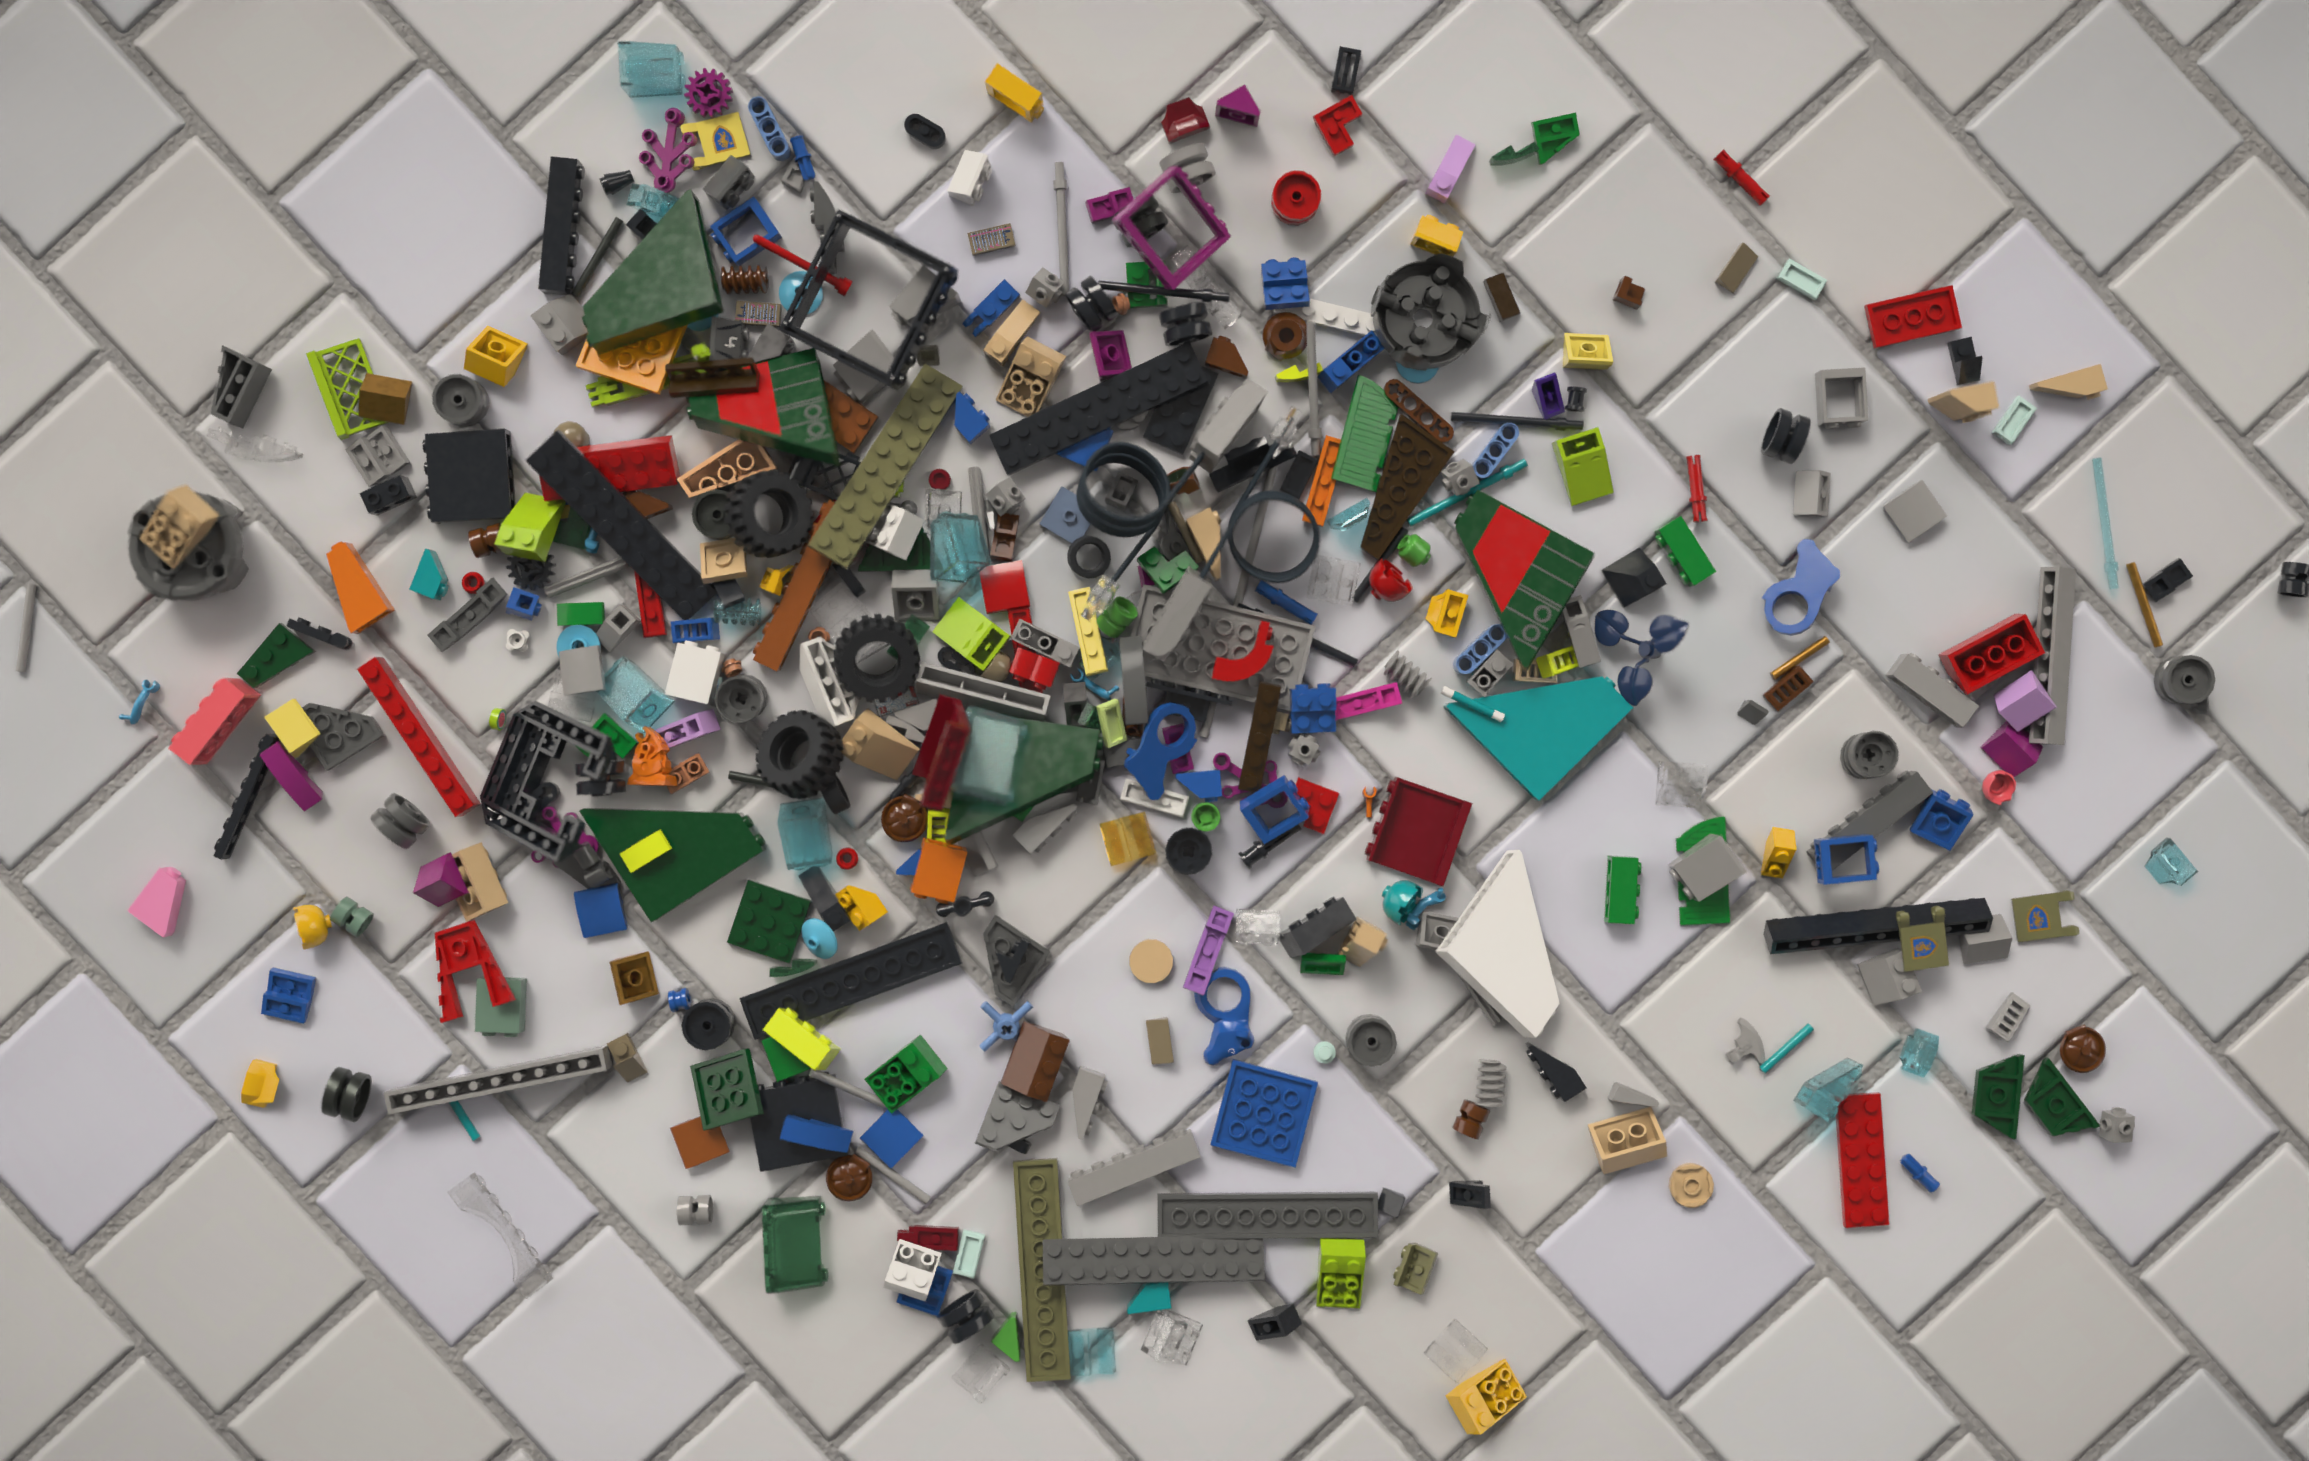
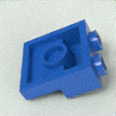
(1285, 284)
(1313, 708)
(1942, 819)

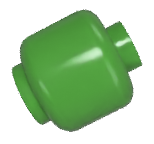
(1414, 550)

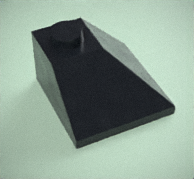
(1633, 577)

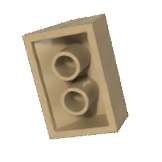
(1967, 402)
(481, 882)
(1627, 1140)

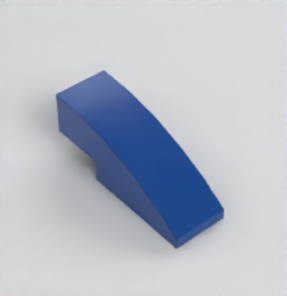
(816, 1134)

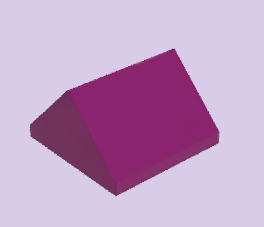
(1238, 107)
(1110, 353)
(2012, 749)
(440, 881)

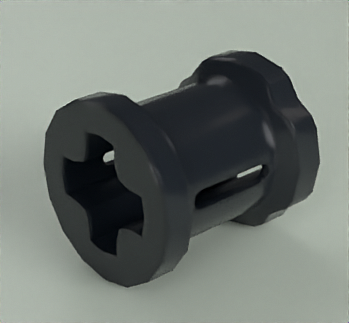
(1575, 399)

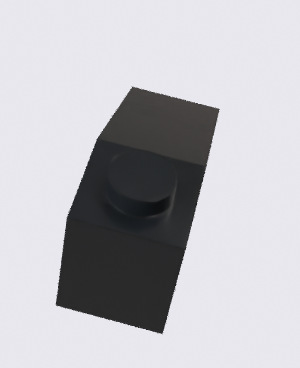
(824, 897)

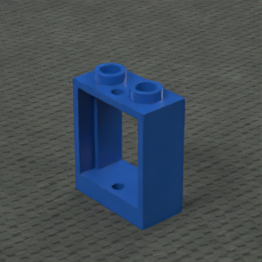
(754, 249)
(1248, 805)
(1823, 859)

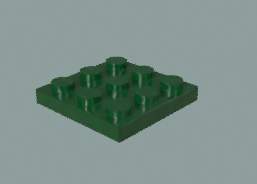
(769, 921)
(726, 1089)

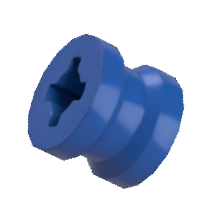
(679, 1000)

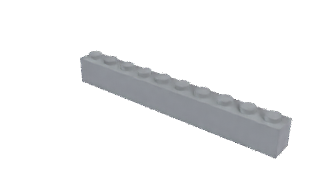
(498, 1079)

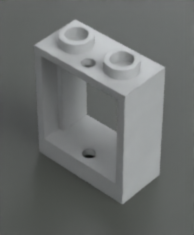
(1860, 393)

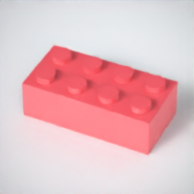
(214, 721)

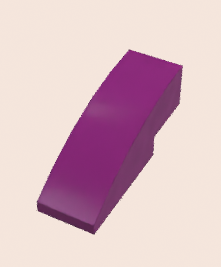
(292, 776)

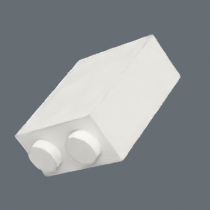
(695, 673)

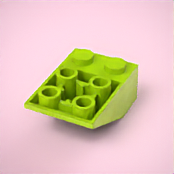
(1583, 466)
(971, 634)
(1340, 1272)

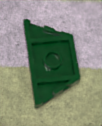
(879, 560)
(1999, 1094)
(2057, 1103)

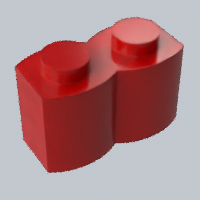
(1034, 668)

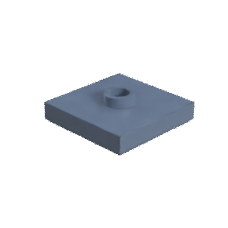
(1065, 517)

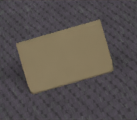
(1736, 268)
(1159, 1041)

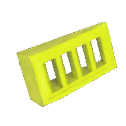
(1548, 665)
(937, 813)

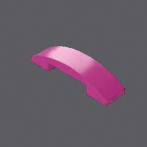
(1367, 700)

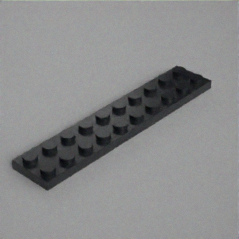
(1098, 408)
(621, 525)
(855, 978)

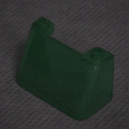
(793, 1244)

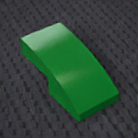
(580, 613)

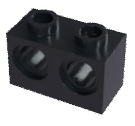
(388, 495)

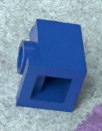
(520, 597)

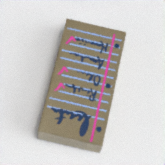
(991, 239)
(758, 313)

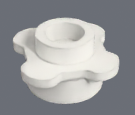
(511, 640)

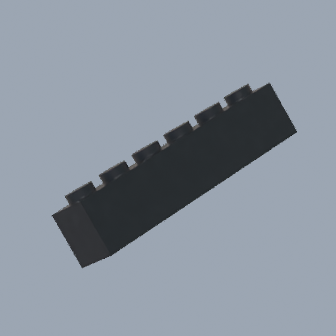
(560, 225)

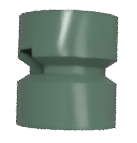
(346, 911)

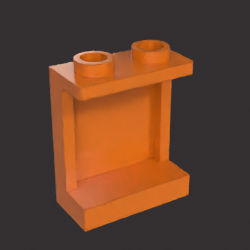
(938, 870)

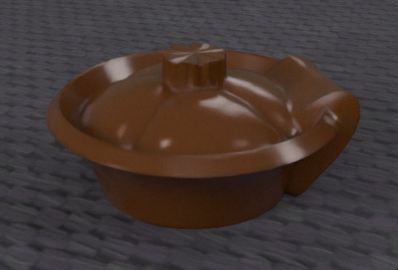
(1285, 335)
(904, 819)
(2082, 1049)
(849, 1178)

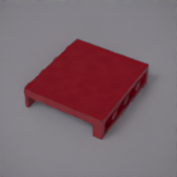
(942, 750)
(1418, 831)

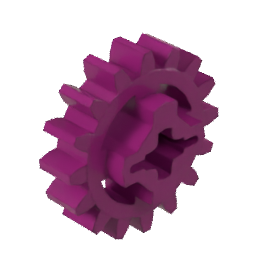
(710, 83)

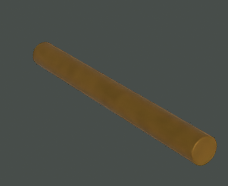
(2144, 604)

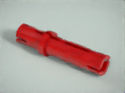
(1741, 177)
(1696, 488)

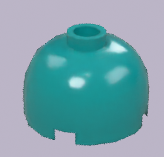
(1400, 900)

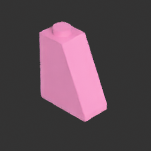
(160, 901)

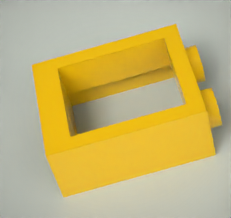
(1014, 93)

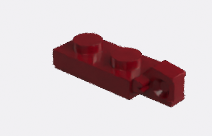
(931, 1237)

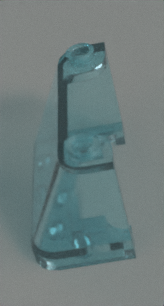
(988, 758)

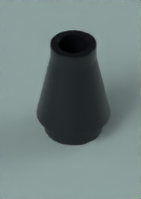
(616, 181)

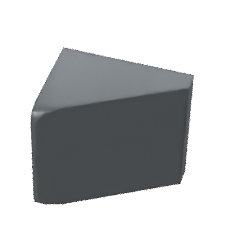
(1752, 712)

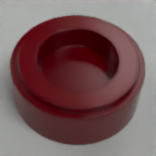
(939, 479)

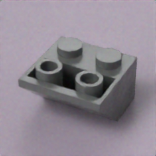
(729, 183)

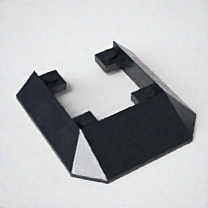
(525, 751)

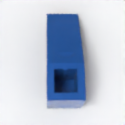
(1350, 362)

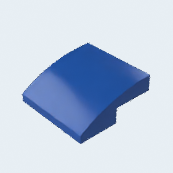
(1082, 451)
(600, 910)
(288, 995)
(891, 1137)
(935, 1295)

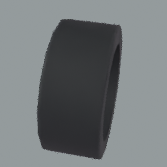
(1101, 568)
(836, 796)

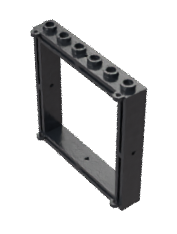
(924, 319)

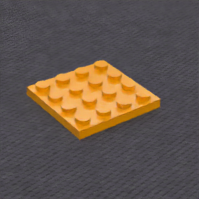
(637, 363)

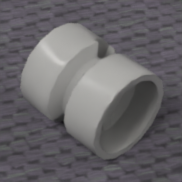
(687, 1210)

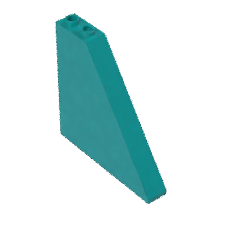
(1544, 728)

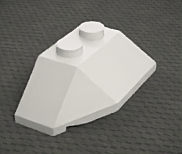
(822, 682)

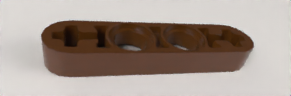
(1421, 407)

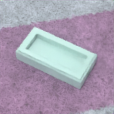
(1801, 279)
(2014, 420)
(968, 1253)

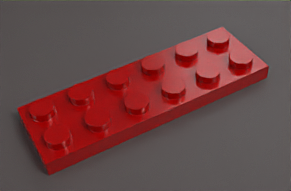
(1862, 1161)

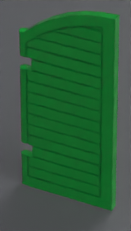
(1365, 436)
(1715, 907)

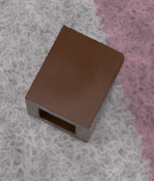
(1629, 293)

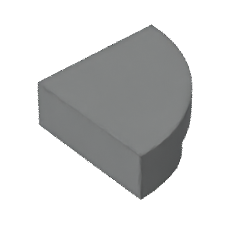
(793, 178)

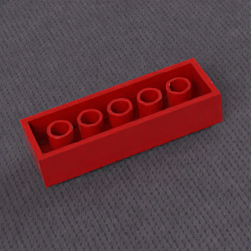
(630, 464)

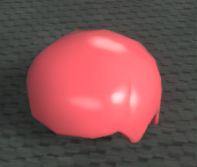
(1998, 786)

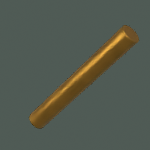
(1800, 657)

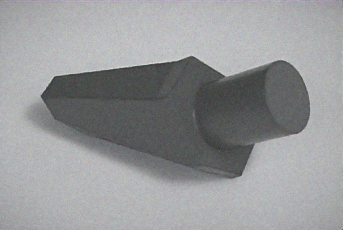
(990, 515)

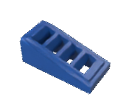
(709, 630)

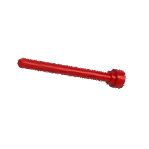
(840, 284)

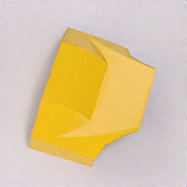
(773, 579)
(1446, 612)
(260, 1084)

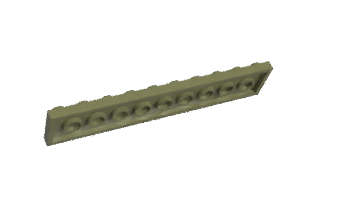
(885, 466)
(1042, 1306)

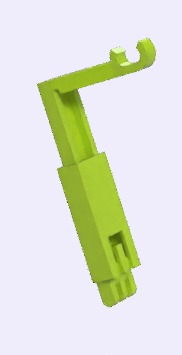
(605, 385)

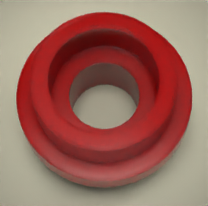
(466, 582)
(840, 858)

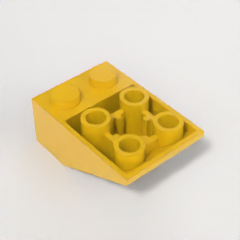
(1486, 1397)

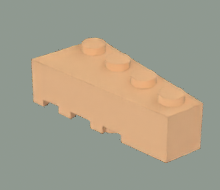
(727, 468)

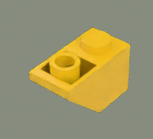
(1778, 852)
(861, 906)

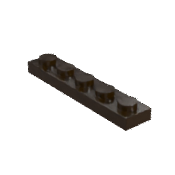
(1259, 736)

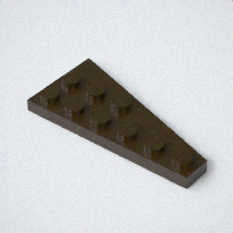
(1409, 471)

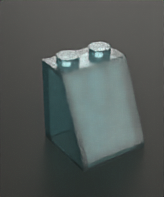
(650, 69)
(957, 547)
(634, 694)
(805, 834)

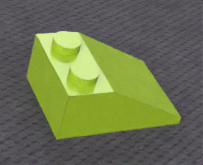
(530, 527)

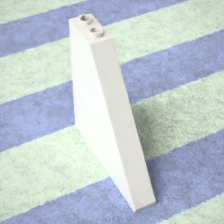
(1502, 949)

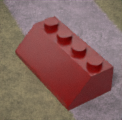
(1992, 653)

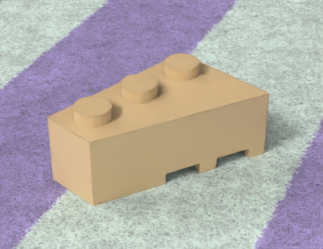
(1362, 942)

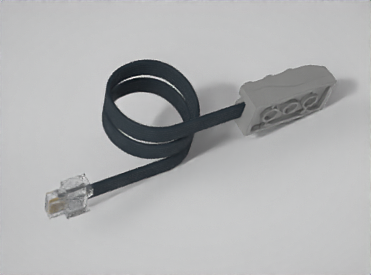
(1207, 449)
(1195, 586)

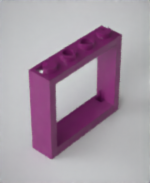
(1203, 208)

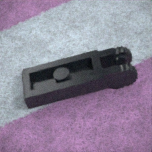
(321, 633)

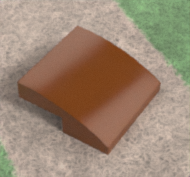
(698, 1145)

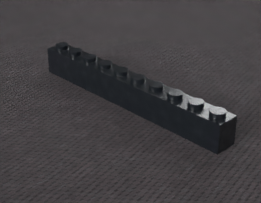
(1871, 925)

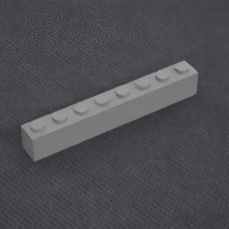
(2055, 636)

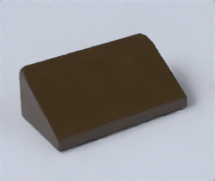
(1501, 297)

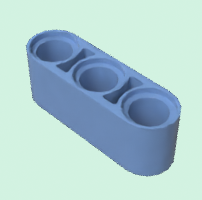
(767, 118)
(1501, 443)
(1469, 653)

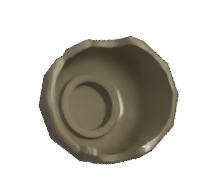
(574, 433)
(999, 668)

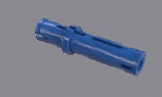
(1277, 597)

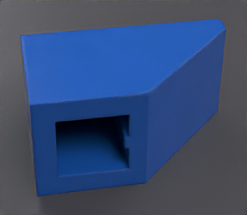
(968, 419)

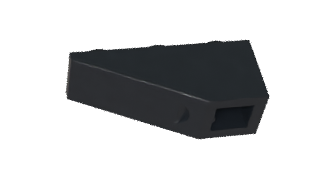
(1563, 1077)

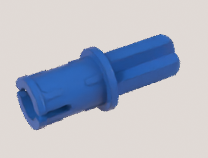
(802, 158)
(1919, 1173)

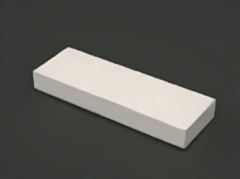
(1169, 802)

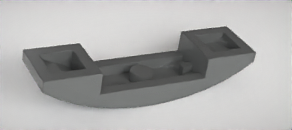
(468, 616)
(1133, 680)

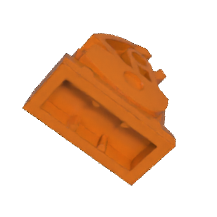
(651, 761)

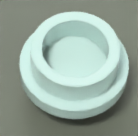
(1324, 1052)

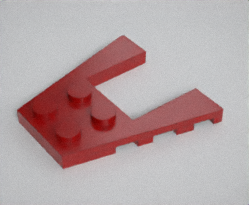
(462, 949)

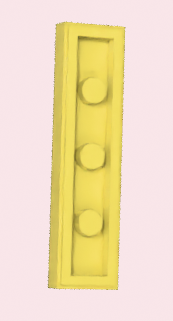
(1088, 634)

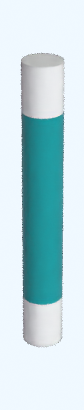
(1472, 704)

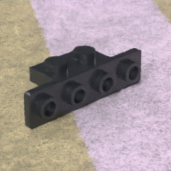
(1245, 461)
(1196, 701)

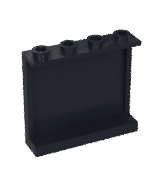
(469, 475)
(803, 1099)

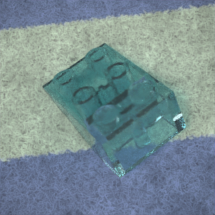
(1826, 1090)

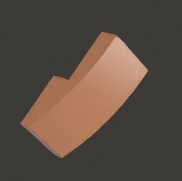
(688, 772)

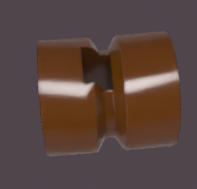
(483, 540)
(1471, 1119)

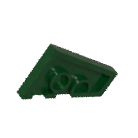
(274, 655)

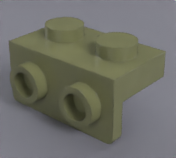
(1415, 1267)

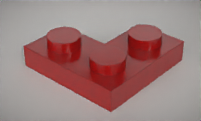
(1332, 123)
(1321, 801)

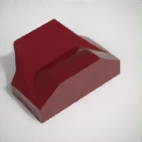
(1184, 120)

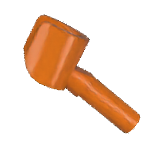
(1369, 799)

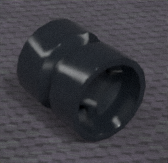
(2295, 580)

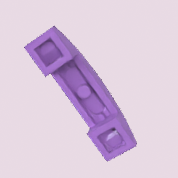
(1208, 950)

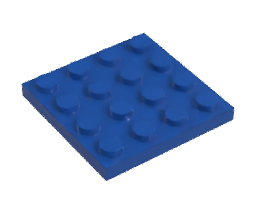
(1264, 1113)

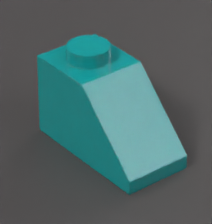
(430, 576)
(1150, 1298)

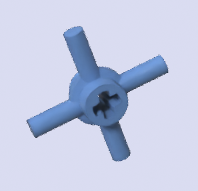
(1003, 1019)

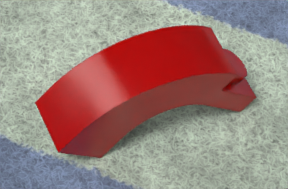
(1242, 668)

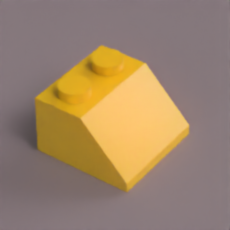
(1436, 237)
(494, 356)

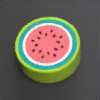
(497, 719)

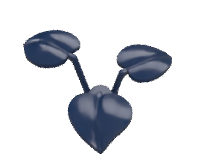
(1666, 636)

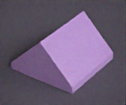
(2023, 701)

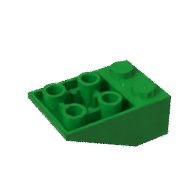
(906, 1074)

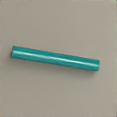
(1786, 1048)
(464, 1119)

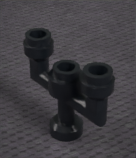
(965, 904)

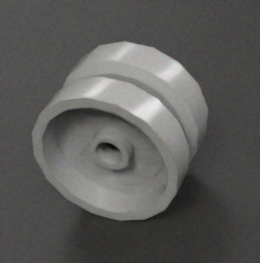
(1192, 161)

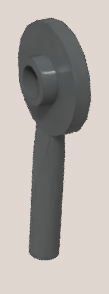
(1173, 542)

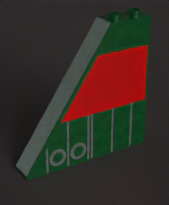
(784, 414)
(1522, 568)

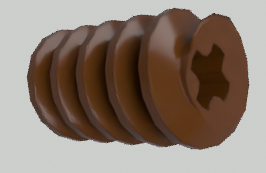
(744, 280)

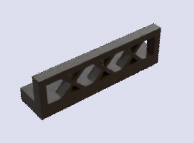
(713, 380)

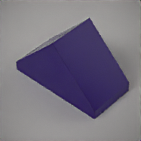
(1548, 396)

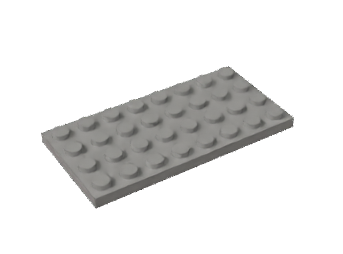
(1228, 634)

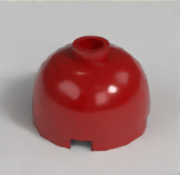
(1388, 582)

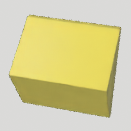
(1587, 351)
(293, 727)

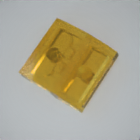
(1127, 838)

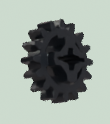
(528, 574)

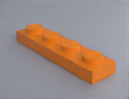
(1322, 484)

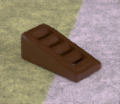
(1797, 670)

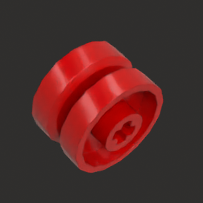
(1299, 185)

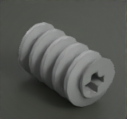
(1406, 674)
(1491, 1083)

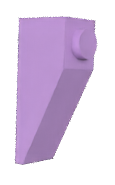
(1450, 169)
(689, 728)

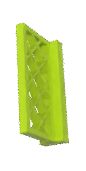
(328, 389)

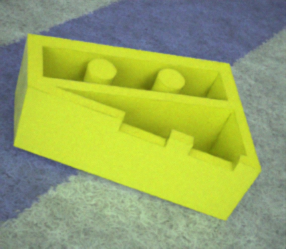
(802, 1039)

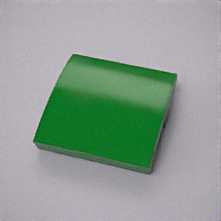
(782, 1061)

